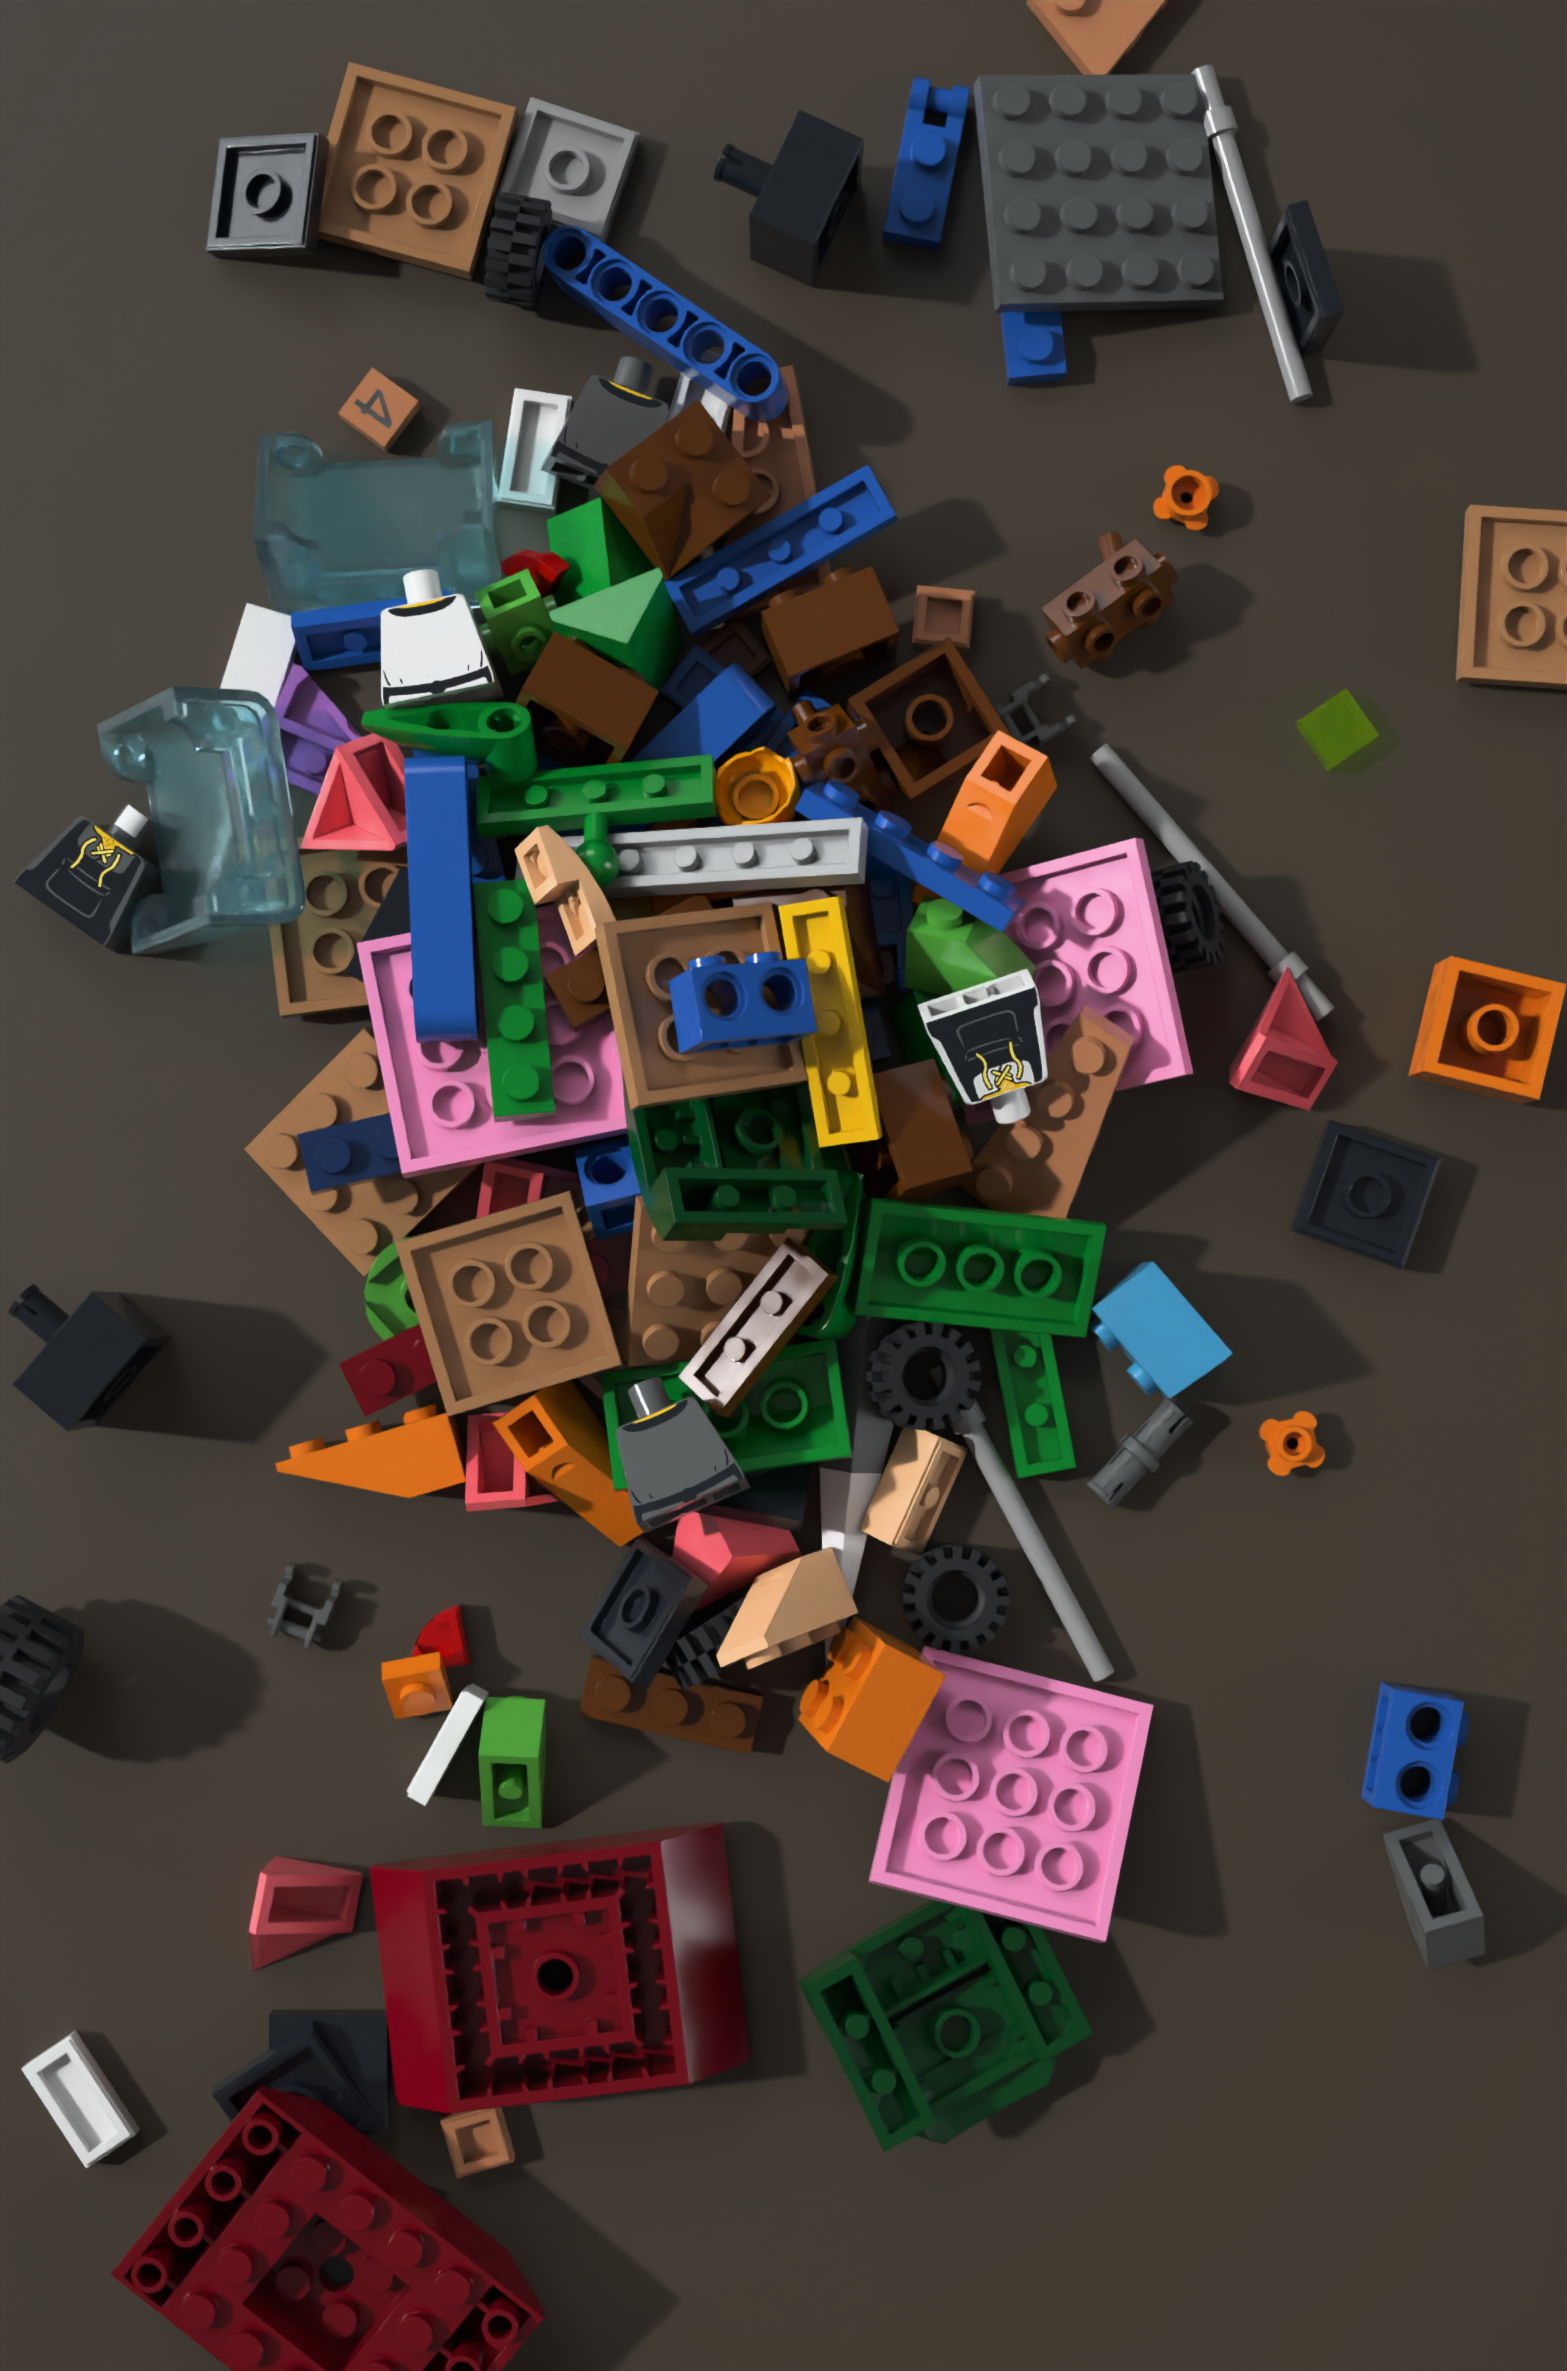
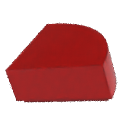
(545, 569)
(445, 1635)

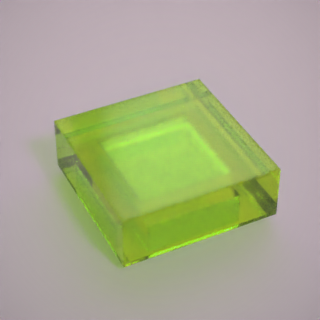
(1337, 729)

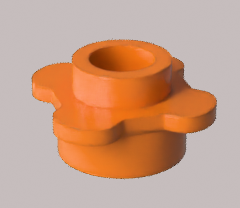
(1191, 482)
(1276, 1435)

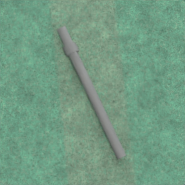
(1220, 130)
(1230, 903)
(1029, 1536)

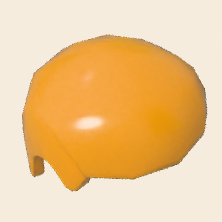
(757, 789)

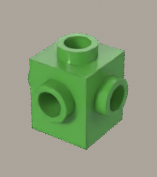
(516, 621)

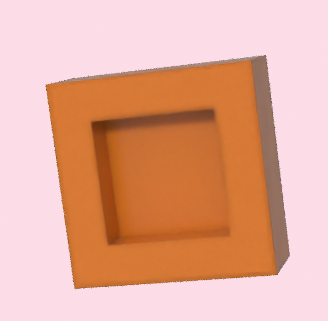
(417, 1685)

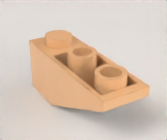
(789, 1610)

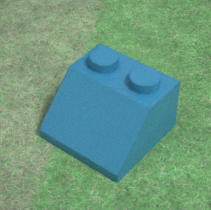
(1156, 1331)

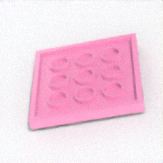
(1100, 944)
(443, 1089)
(1015, 1798)

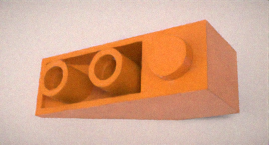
(996, 806)
(570, 1456)
(398, 1462)

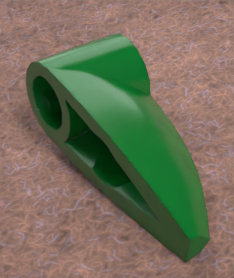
(482, 731)
(838, 1252)

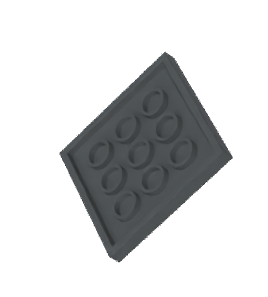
(1097, 192)

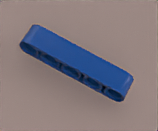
(647, 304)
(712, 723)
(441, 899)

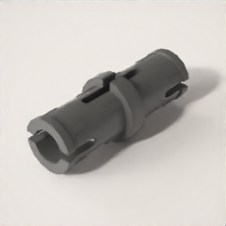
(1139, 1453)

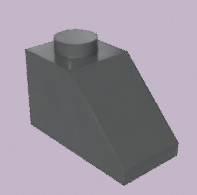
(1435, 1894)

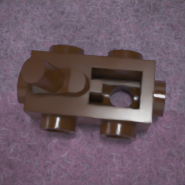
(1109, 602)
(839, 750)

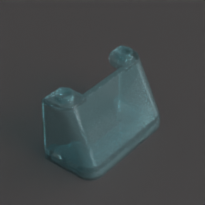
(361, 526)
(217, 812)

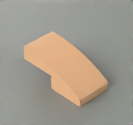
(560, 876)

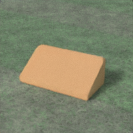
(913, 1489)

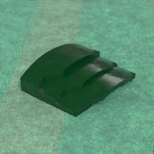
(736, 1165)
(944, 2019)

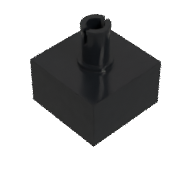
(799, 196)
(86, 1356)

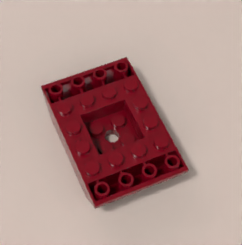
(631, 1915)
(278, 2196)

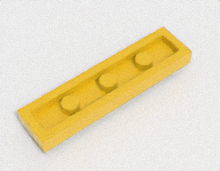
(839, 1051)

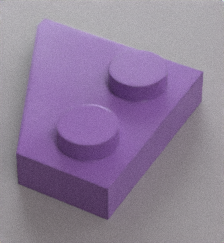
(309, 731)

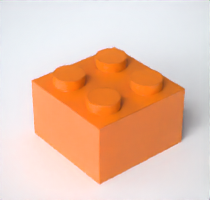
(1487, 1030)
(869, 1698)

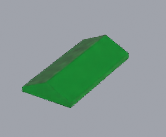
(977, 1267)
(784, 1420)

